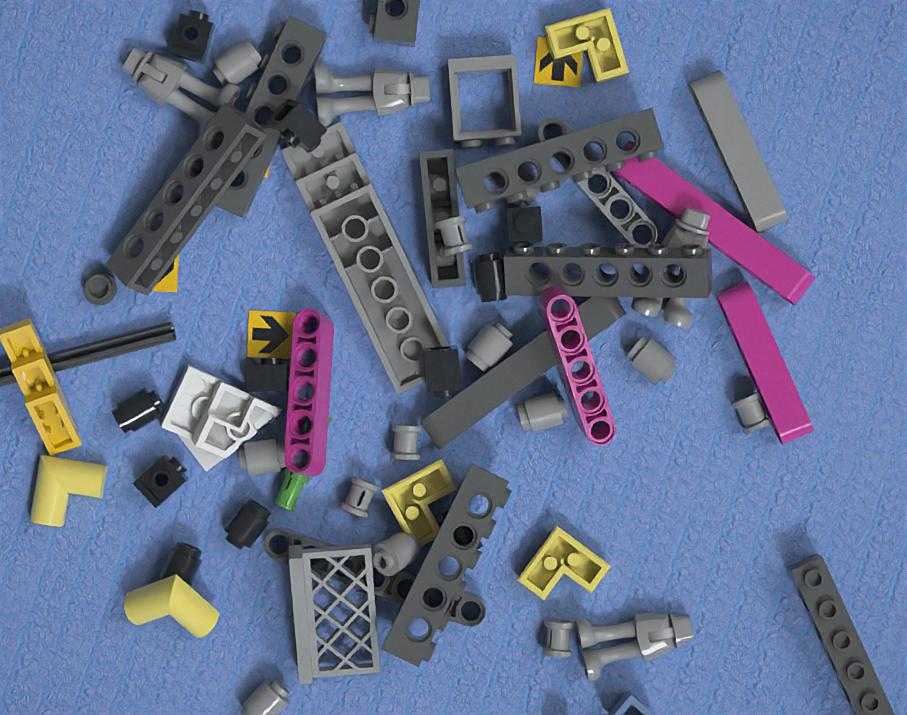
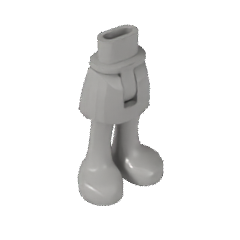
(163, 76)
(390, 90)
(687, 230)
(653, 634)

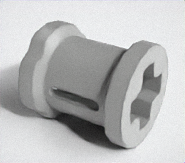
(454, 235)
(751, 413)
(405, 442)
(359, 497)
(558, 637)

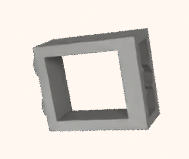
(485, 65)

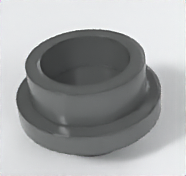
(99, 288)

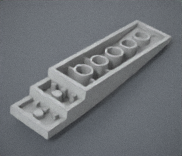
(367, 255)

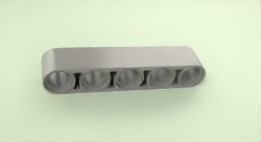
(738, 151)
(612, 193)

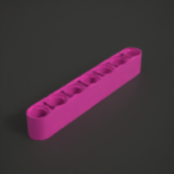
(726, 231)

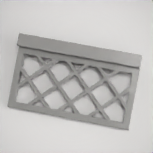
(304, 614)

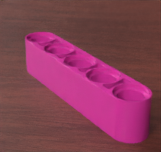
(570, 352)
(764, 362)
(316, 407)

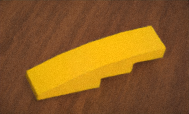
(40, 387)

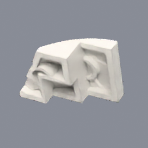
(215, 412)

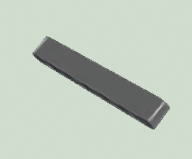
(513, 374)
(387, 589)

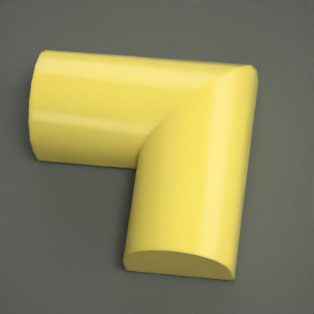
(593, 33)
(56, 480)
(411, 498)
(561, 556)
(172, 598)

